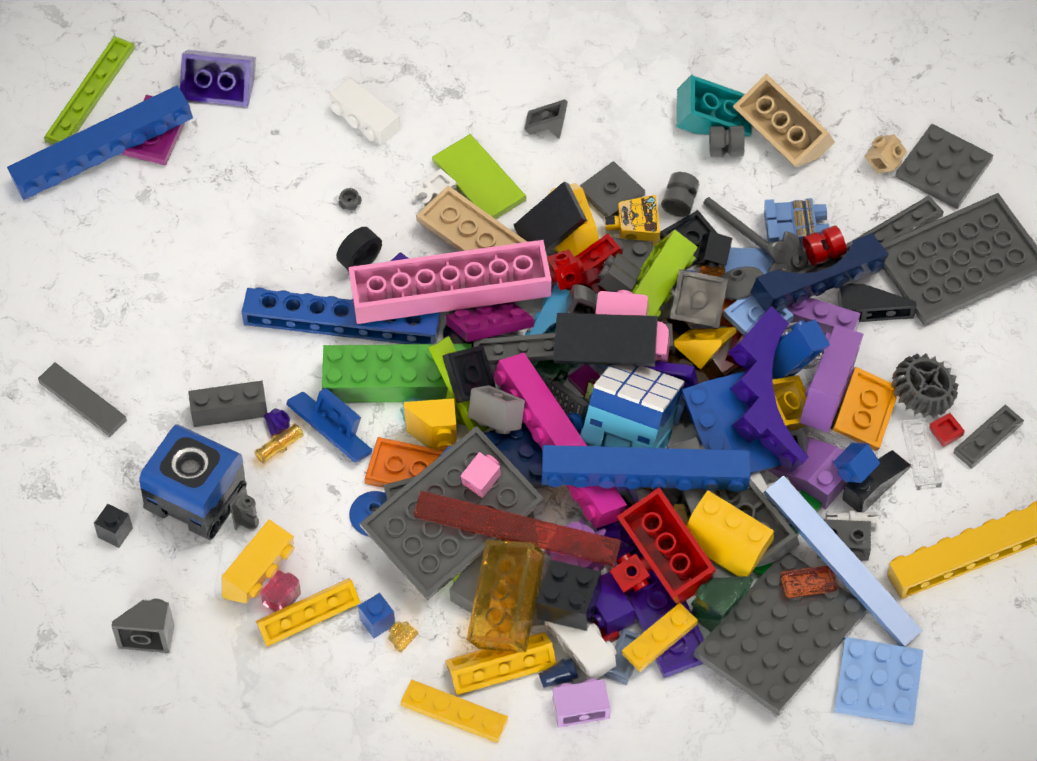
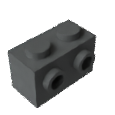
(855, 536)

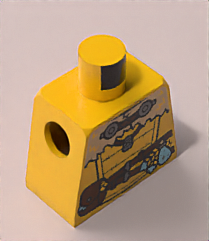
(636, 220)

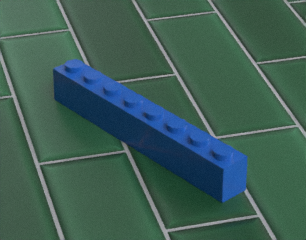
(100, 142)
(645, 467)

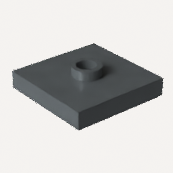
(611, 187)

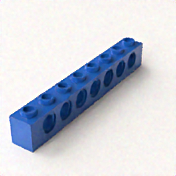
(328, 321)

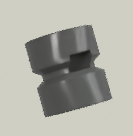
(726, 141)
(680, 194)

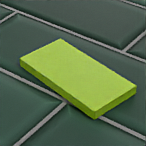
(479, 177)

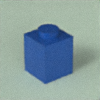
(856, 462)
(376, 615)

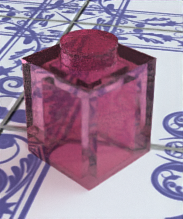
(280, 591)

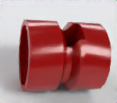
(824, 245)

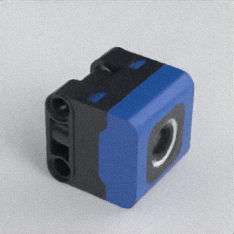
(192, 480)

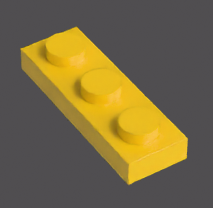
(659, 637)

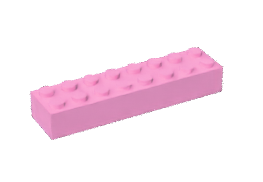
(450, 281)

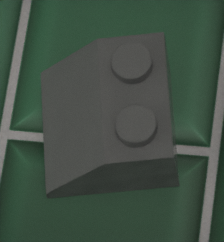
(145, 627)

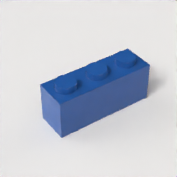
(798, 348)

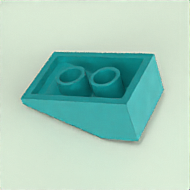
(706, 105)

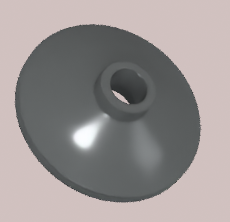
(740, 282)

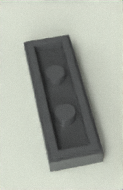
(988, 436)

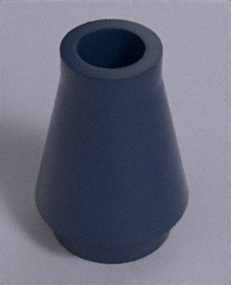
(559, 673)

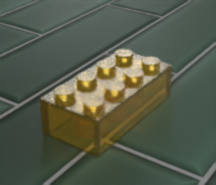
(506, 596)

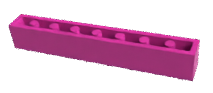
(552, 427)

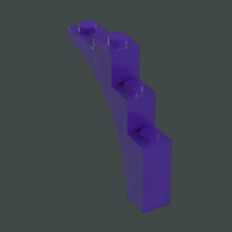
(755, 388)

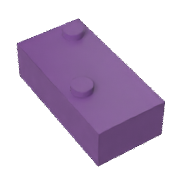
(831, 378)

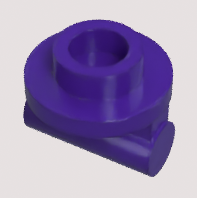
(277, 421)

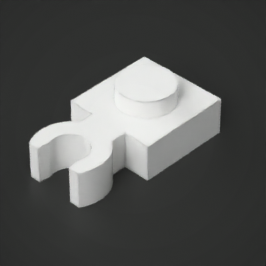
(433, 186)

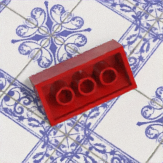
(667, 545)

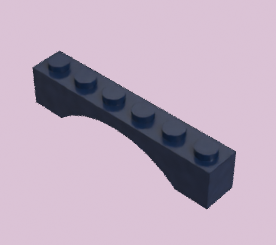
(786, 288)

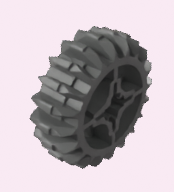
(938, 393)

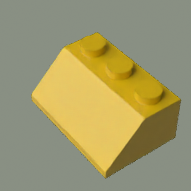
(729, 535)
(257, 563)

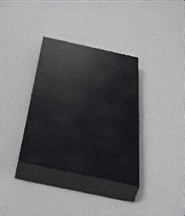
(605, 339)

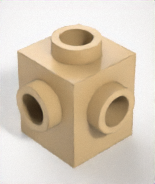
(885, 153)

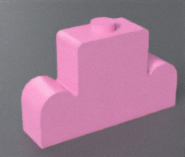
(626, 303)

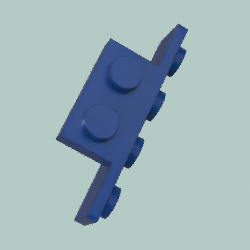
(333, 421)

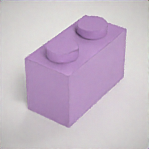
(581, 702)

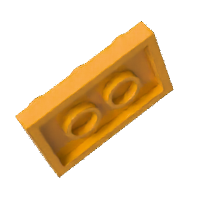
(865, 408)

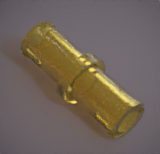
(279, 443)

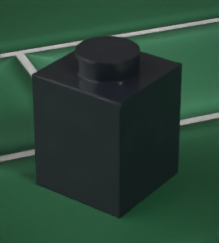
(714, 250)
(113, 525)

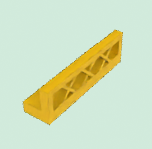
(493, 666)

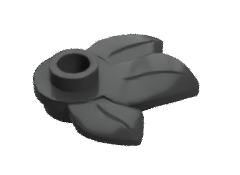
(785, 252)

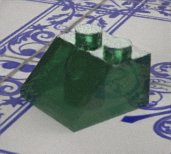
(718, 598)

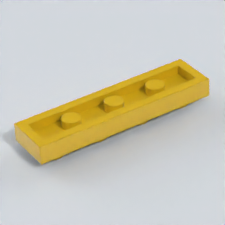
(308, 612)
(454, 711)

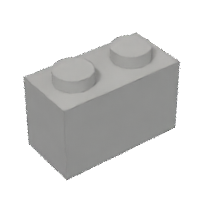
(496, 409)

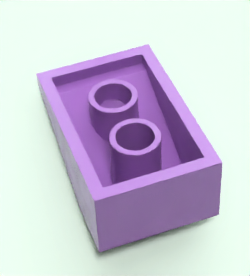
(817, 474)

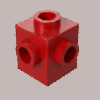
(565, 269)
(628, 582)

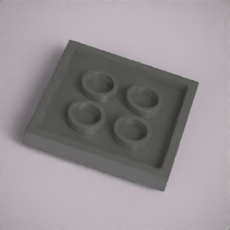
(944, 166)

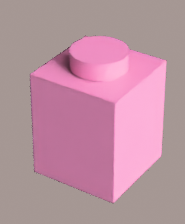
(481, 474)

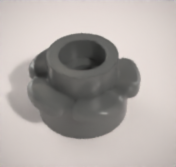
(349, 194)

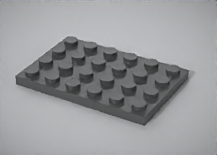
(961, 258)
(435, 552)
(778, 642)

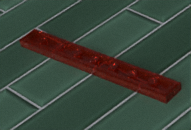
(517, 528)

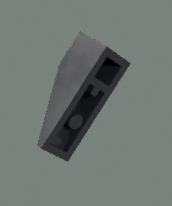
(875, 303)
(863, 495)

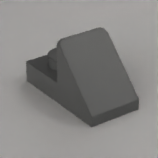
(547, 117)

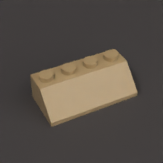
(784, 122)

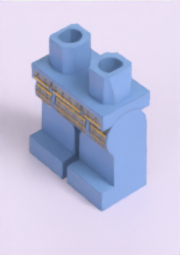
(795, 217)

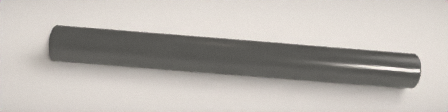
(736, 223)

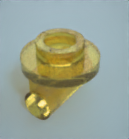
(402, 635)

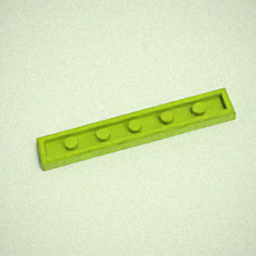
(90, 90)

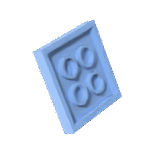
(879, 680)

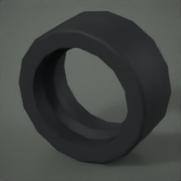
(359, 248)

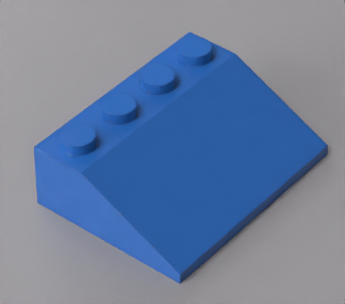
(713, 412)

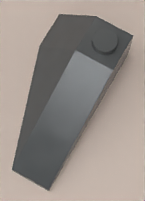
(758, 507)

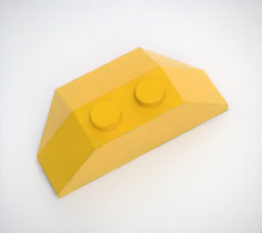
(586, 233)

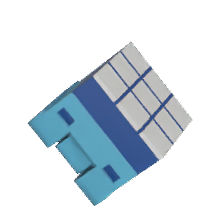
(632, 408)

